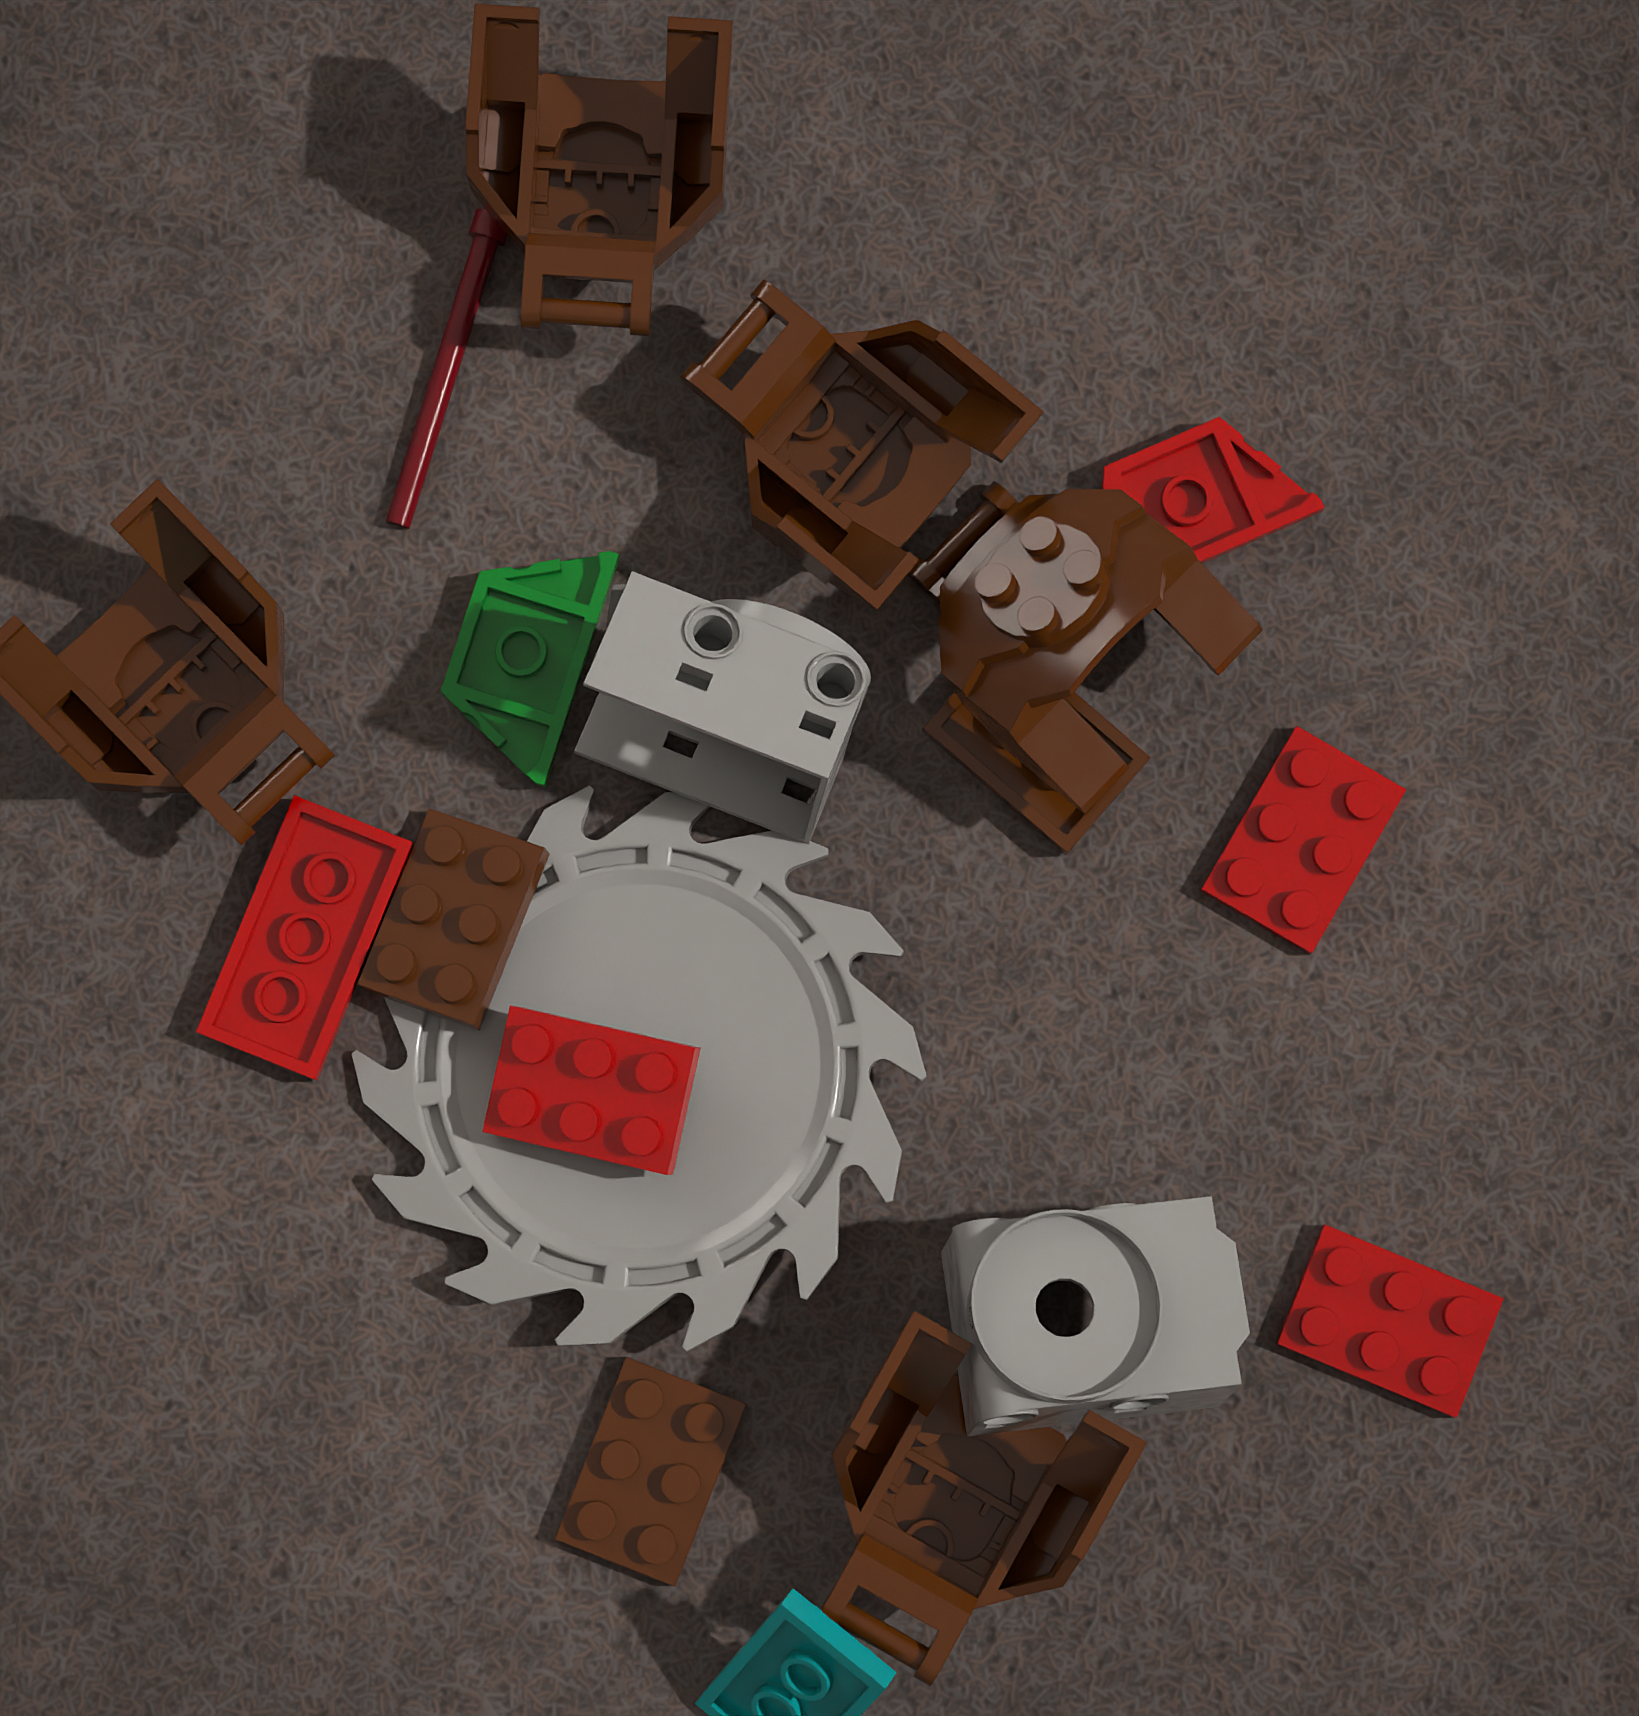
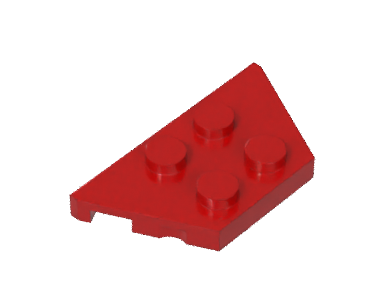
(1212, 489)

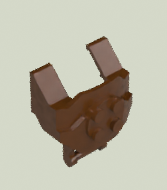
(596, 169)
(855, 435)
(1044, 599)
(172, 679)
(955, 1516)

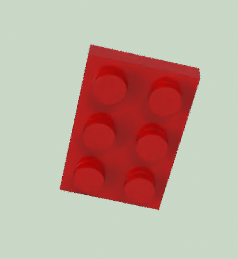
(1303, 840)
(591, 1090)
(1389, 1321)

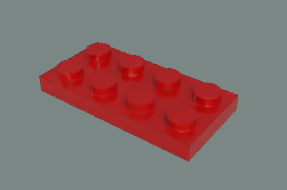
(305, 938)

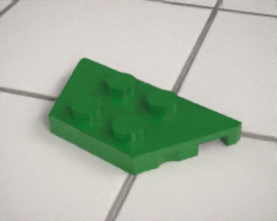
(527, 653)

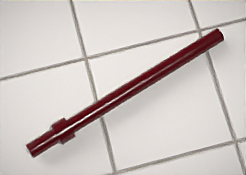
(486, 238)

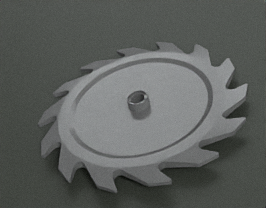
(781, 1101)

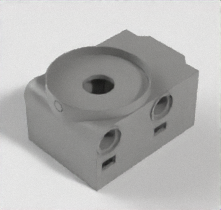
(739, 679)
(1159, 1325)

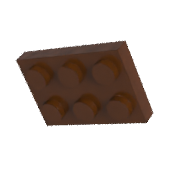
(1016, 784)
(453, 919)
(650, 1471)

